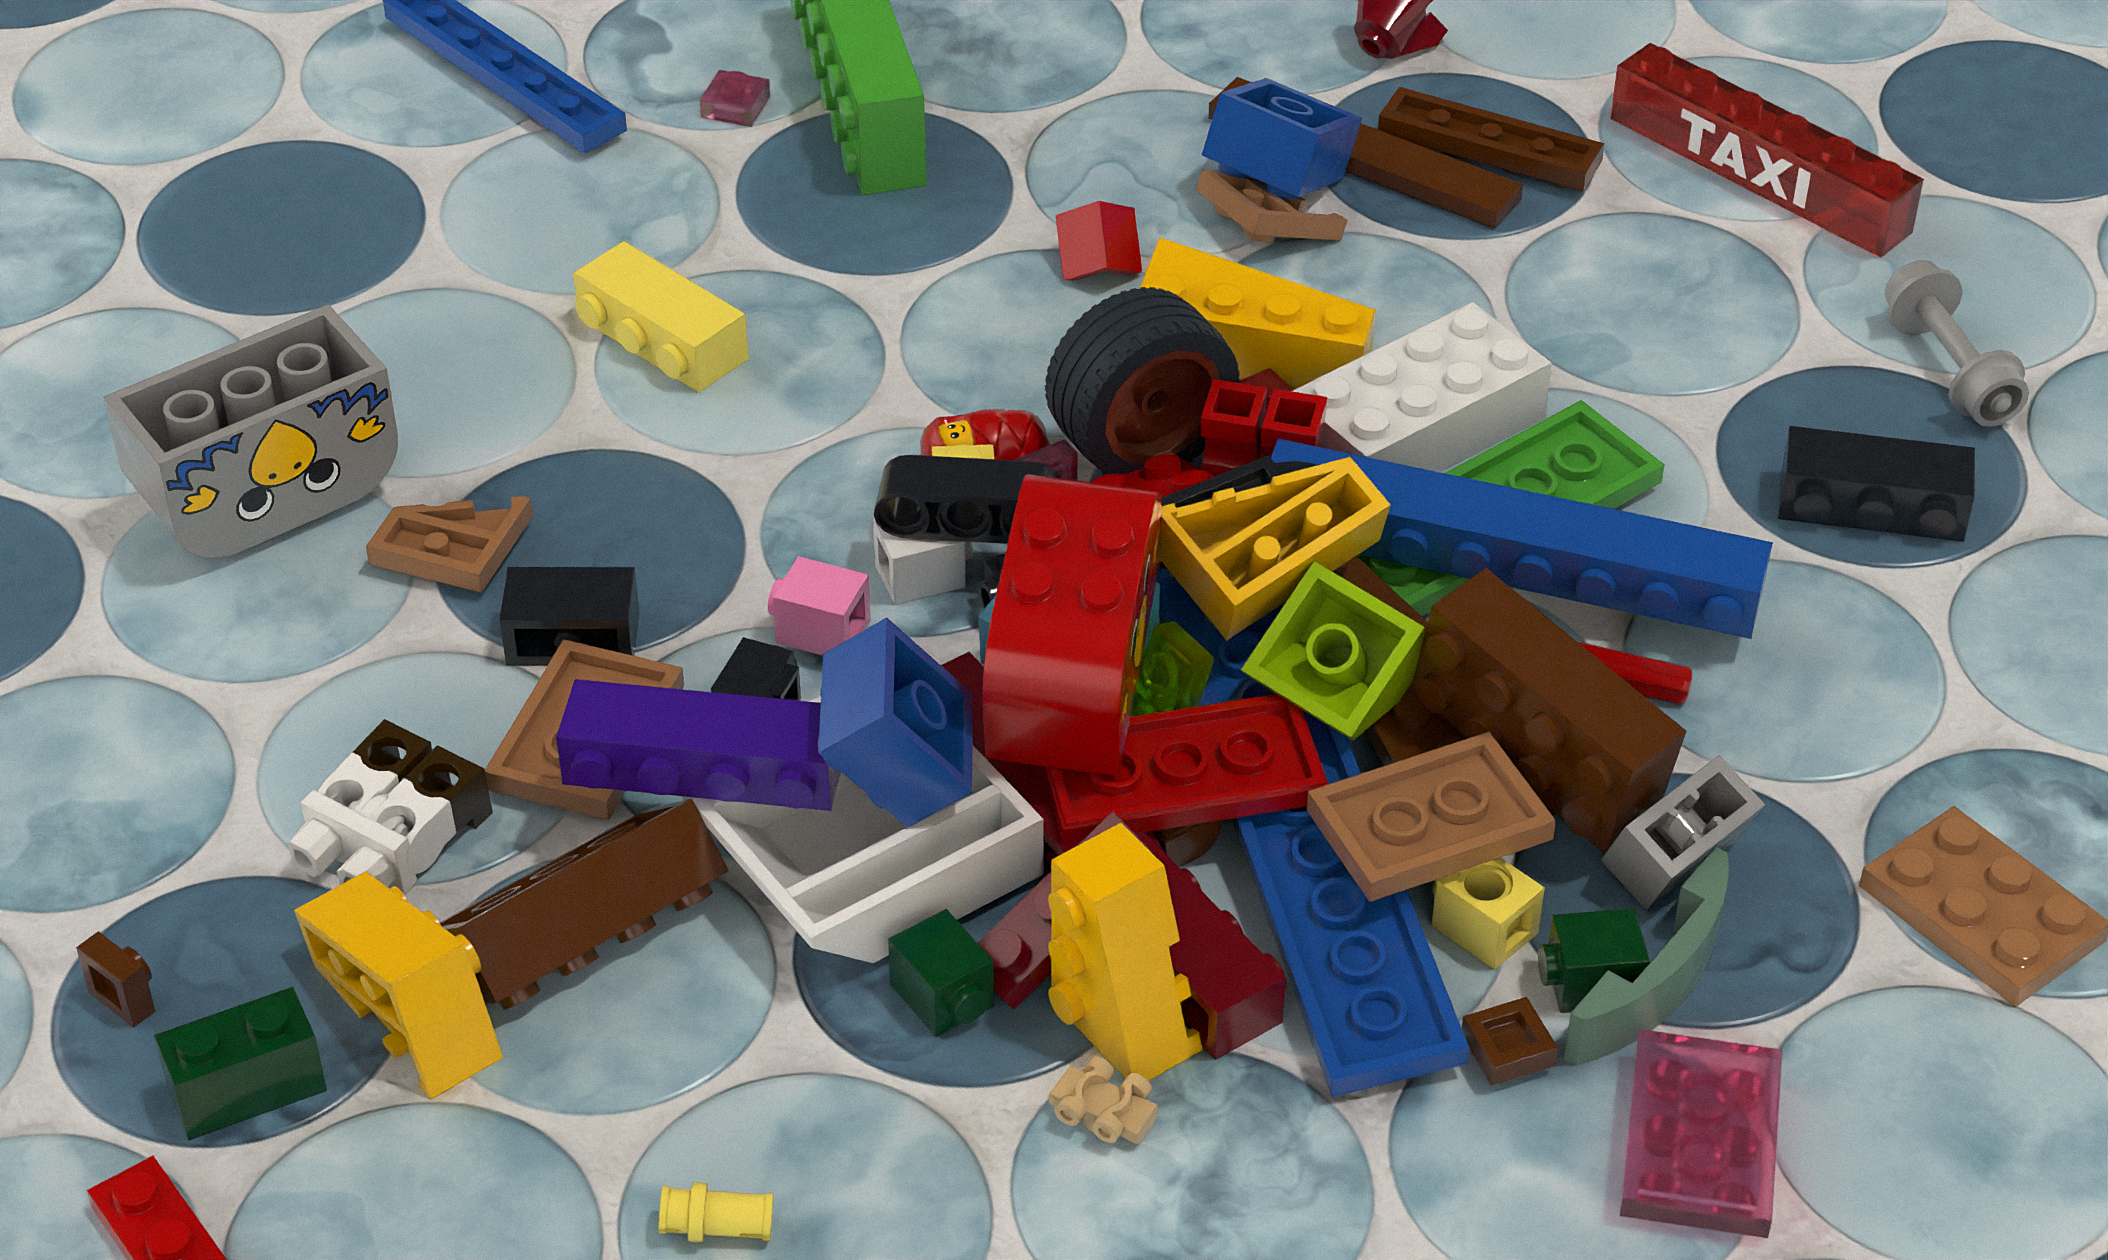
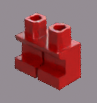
(1242, 430)

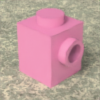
(819, 605)

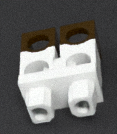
(389, 810)

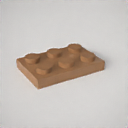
(528, 756)
(1430, 816)
(1985, 905)

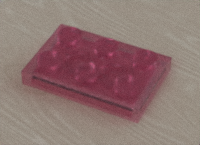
(1702, 1134)

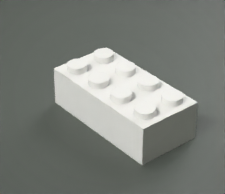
(1435, 393)

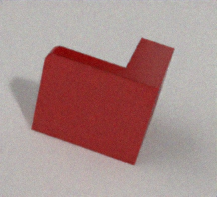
(1098, 240)

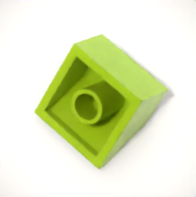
(1337, 653)

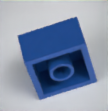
(1280, 138)
(896, 723)

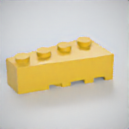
(1265, 316)

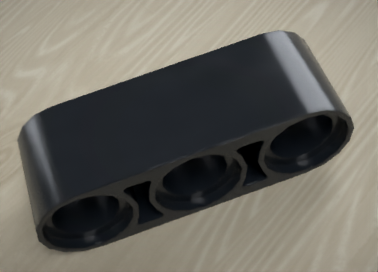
(952, 497)

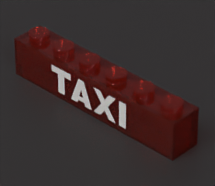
(1766, 149)

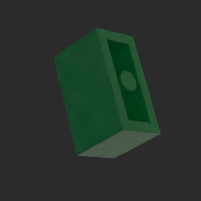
(241, 1063)

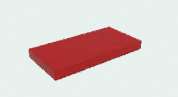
(1195, 769)

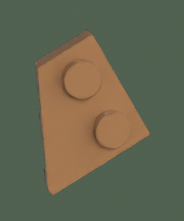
(1263, 213)
(449, 541)

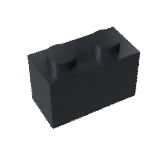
(569, 604)

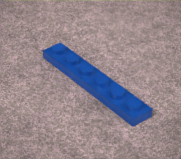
(510, 70)

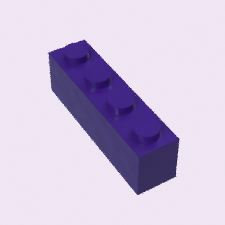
(694, 745)

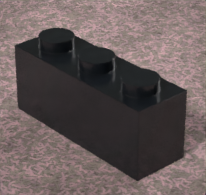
(1877, 483)

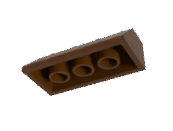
(587, 898)

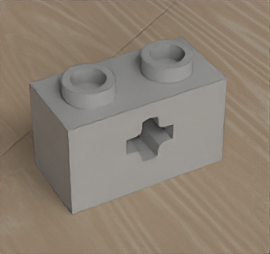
(1681, 831)

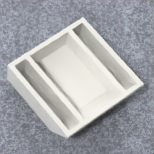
(864, 876)

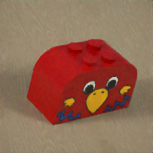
(1070, 624)

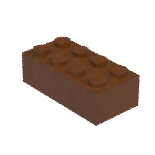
(1552, 706)

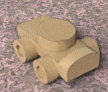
(1102, 1106)

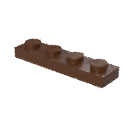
(1492, 138)

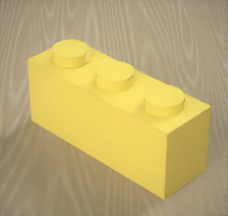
(661, 316)

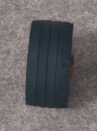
(1136, 379)

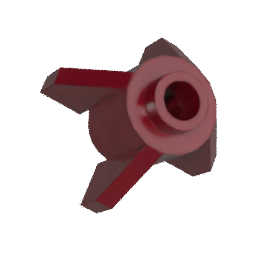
(1396, 27)

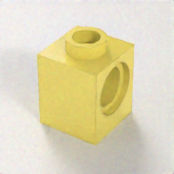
(1488, 910)

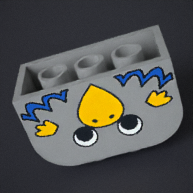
(258, 434)

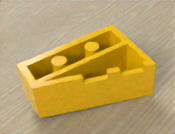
(1255, 545)
(1114, 955)
(406, 972)

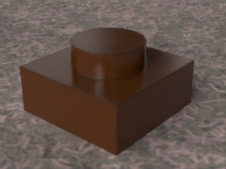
(117, 978)
(1509, 1041)

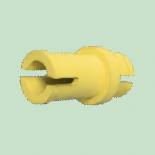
(715, 1213)

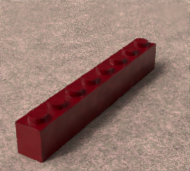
(1231, 982)

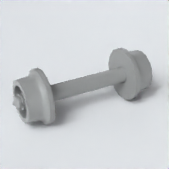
(1988, 384)

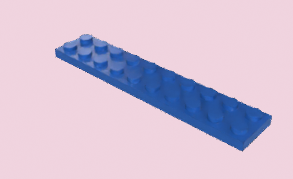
(1352, 962)

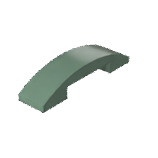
(1618, 1009)

